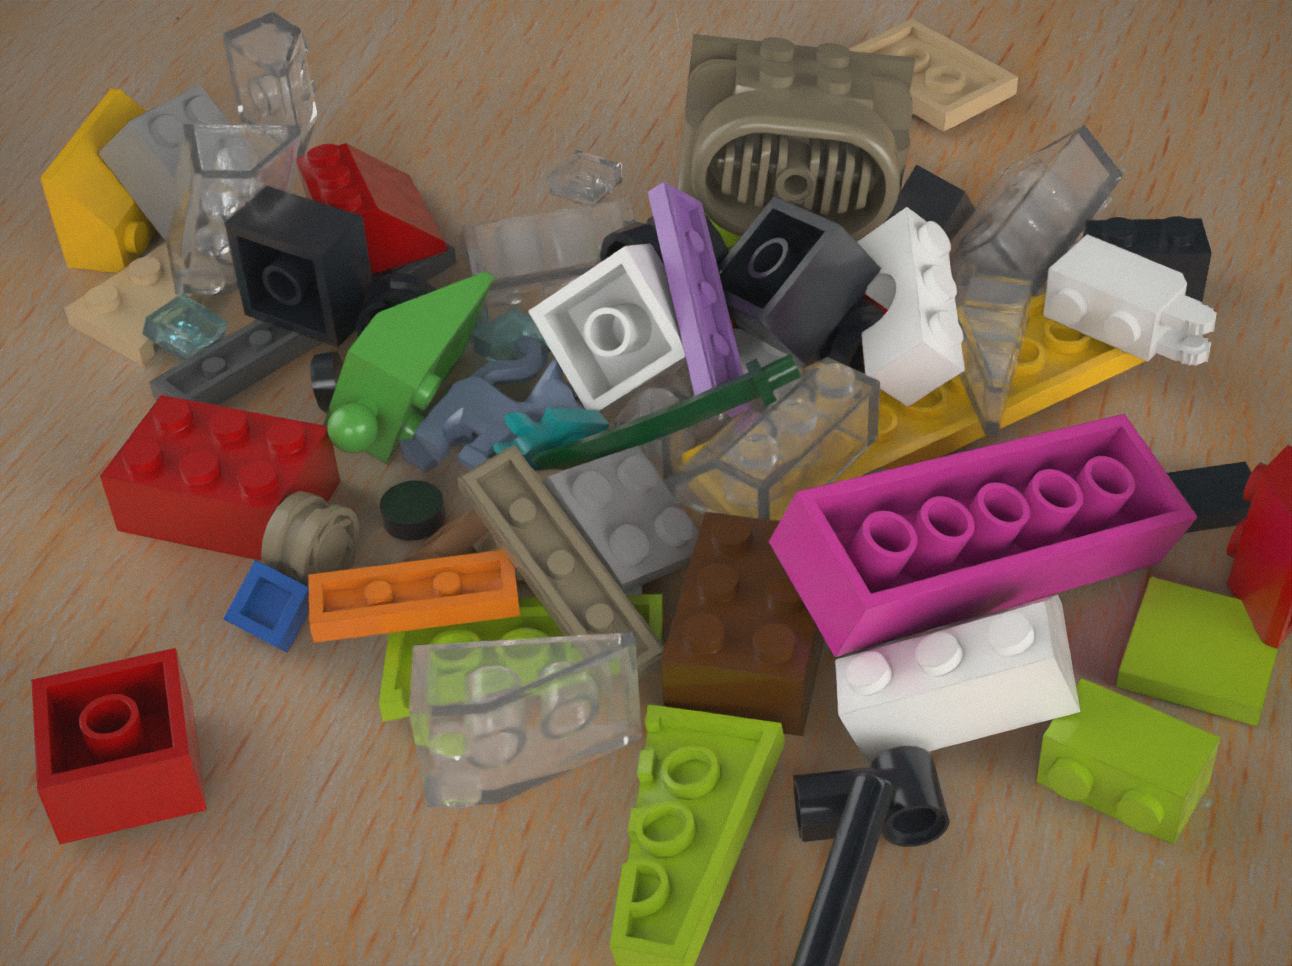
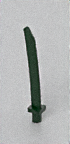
(738, 391)

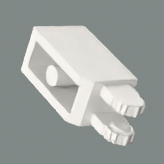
(1128, 303)

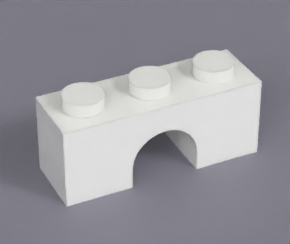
(919, 336)

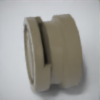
(310, 537)

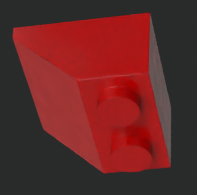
(1264, 550)

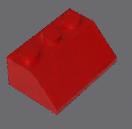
(392, 210)

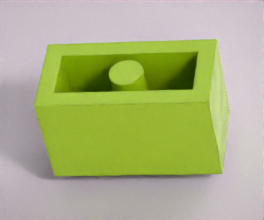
(1128, 761)

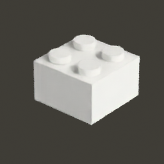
(613, 328)

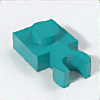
(556, 429)

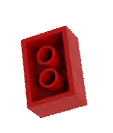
(214, 474)

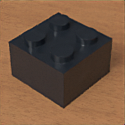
(300, 264)
(794, 278)

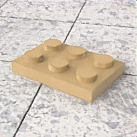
(947, 78)

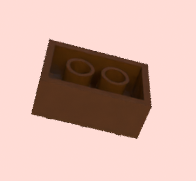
(741, 630)

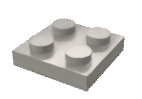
(626, 516)

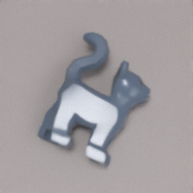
(475, 410)

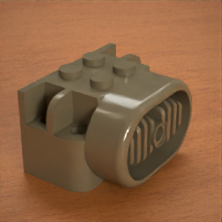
(794, 126)

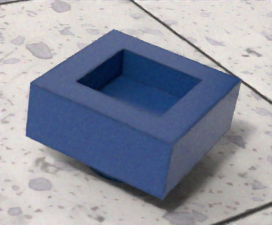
(270, 606)

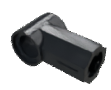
(916, 808)

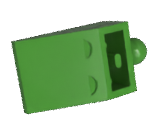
(401, 366)

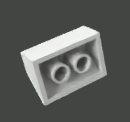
(959, 680)

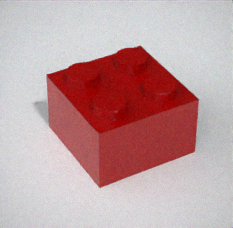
(116, 746)

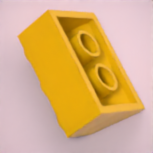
(89, 206)

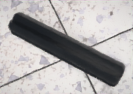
(845, 872)

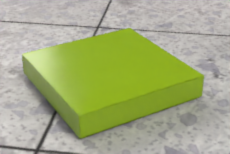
(1197, 652)

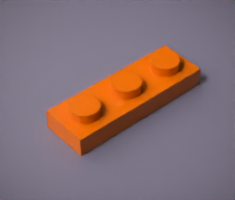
(412, 596)

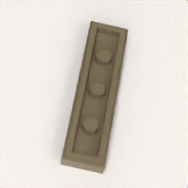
(553, 554)

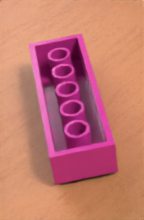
(977, 531)

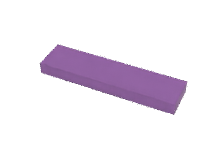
(696, 290)

